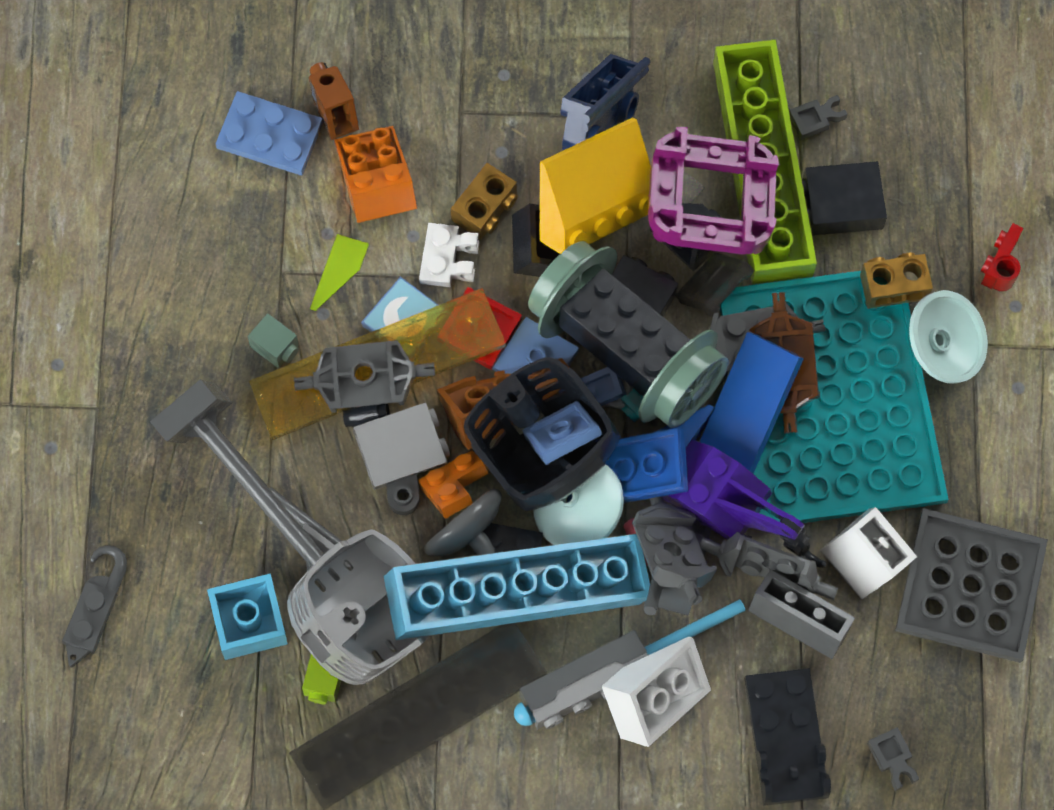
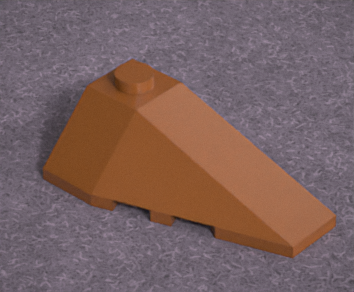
(463, 395)

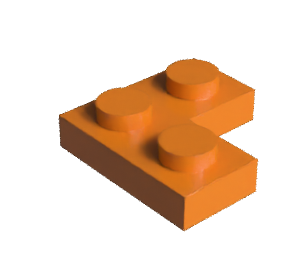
(447, 483)

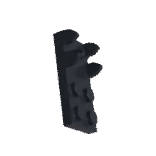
(787, 737)

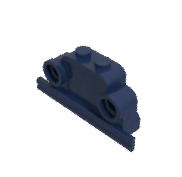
(602, 99)

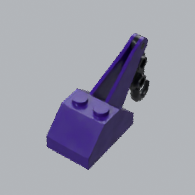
(730, 499)

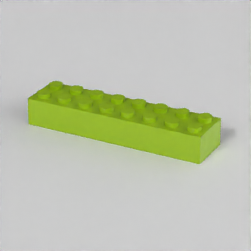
(757, 105)

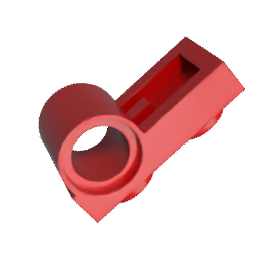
(1003, 260)

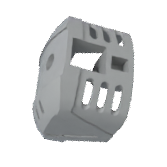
(352, 613)

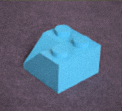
(247, 616)

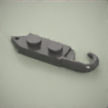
(94, 607)

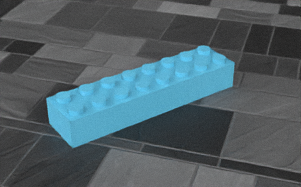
(516, 586)

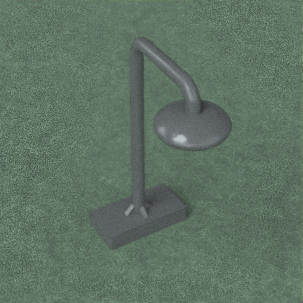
(196, 416)

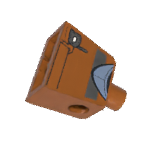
(329, 92)

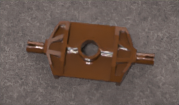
(797, 337)

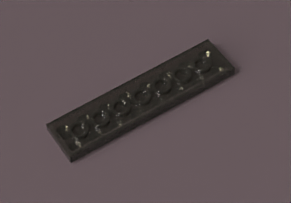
(417, 714)

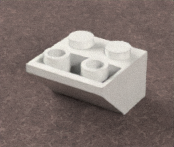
(868, 552)

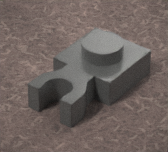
(813, 119)
(892, 753)

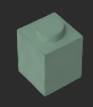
(274, 341)

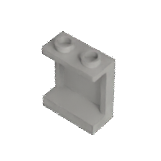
(401, 445)

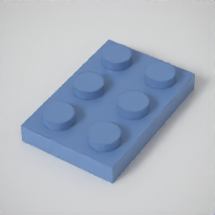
(269, 133)

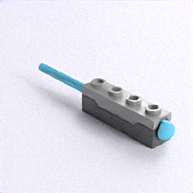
(581, 680)

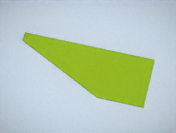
(341, 265)

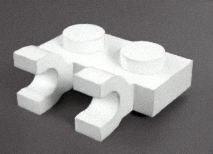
(440, 253)

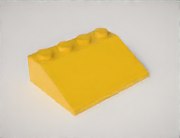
(594, 187)

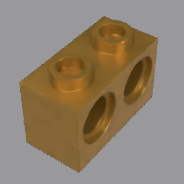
(479, 199)
(899, 288)

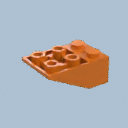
(376, 174)

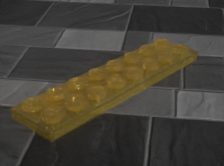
(442, 335)

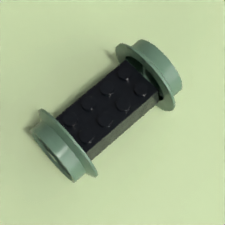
(627, 334)

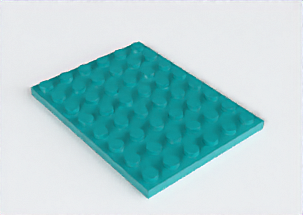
(872, 426)

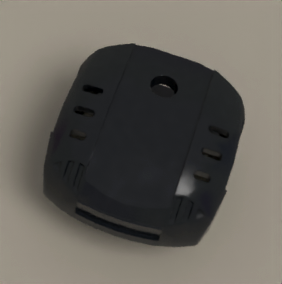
(512, 457)

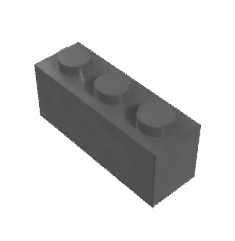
(801, 614)

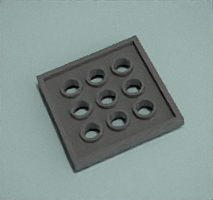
(946, 626)

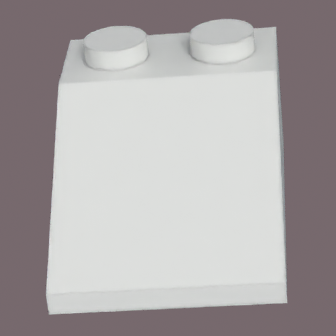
(656, 691)

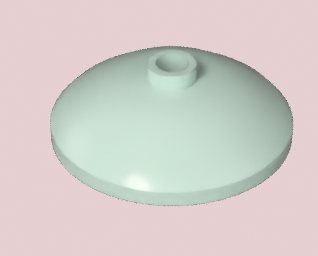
(948, 337)
(589, 514)

